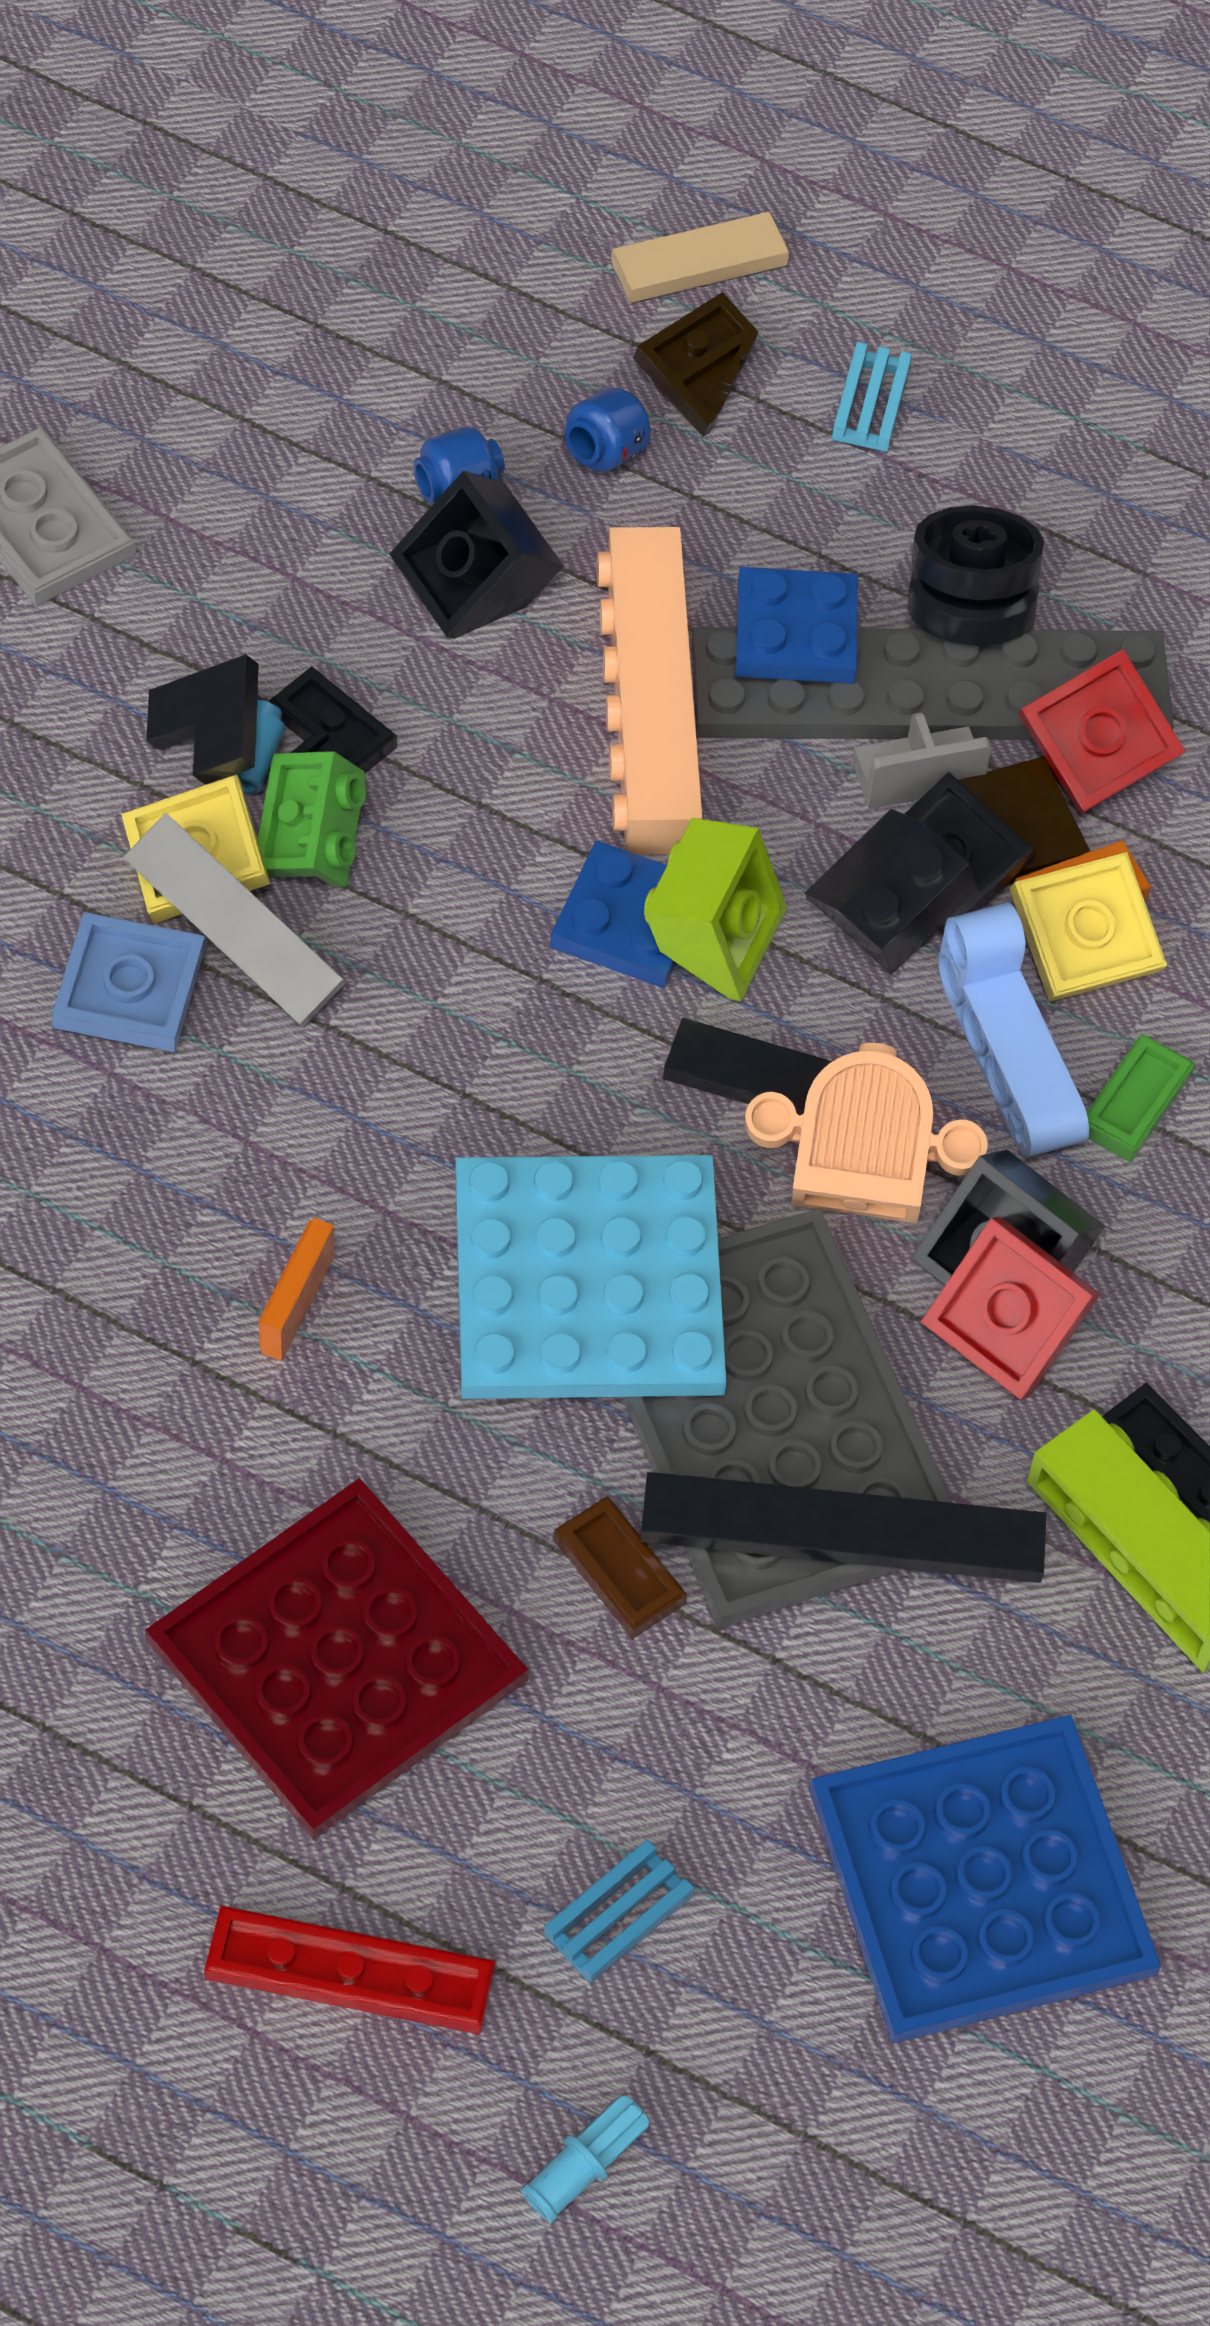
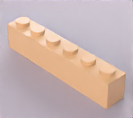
(652, 687)

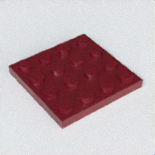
(336, 1657)

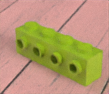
(1131, 1526)

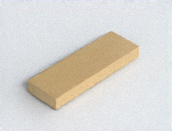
(699, 257)

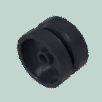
(975, 575)

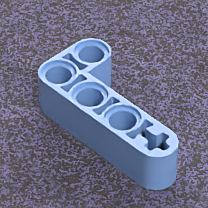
(1007, 1032)

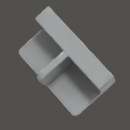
(912, 765)

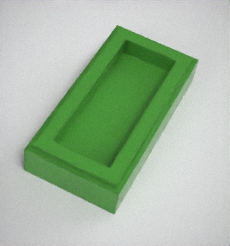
(1137, 1097)

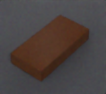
(619, 1567)

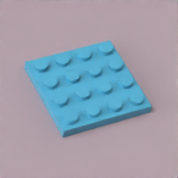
(588, 1277)

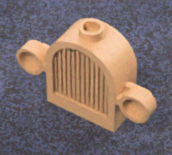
(864, 1136)

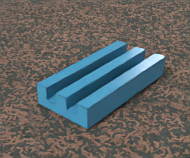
(660, 1874)

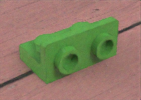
(311, 816)

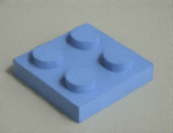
(129, 982)

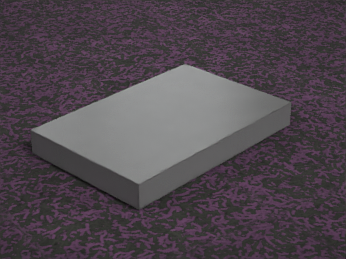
(53, 521)

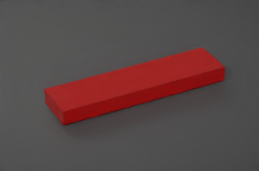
(349, 1970)

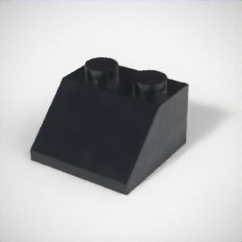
(475, 556)
(894, 888)
(1011, 1190)

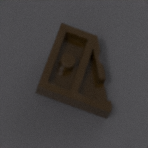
(699, 359)

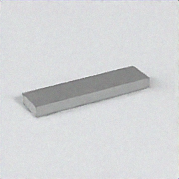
(234, 920)

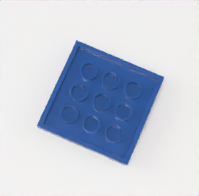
(983, 1878)

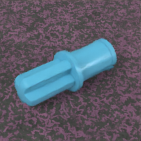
(586, 2157)

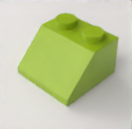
(717, 904)

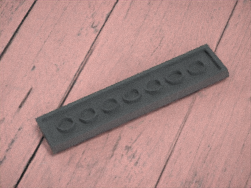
(907, 675)

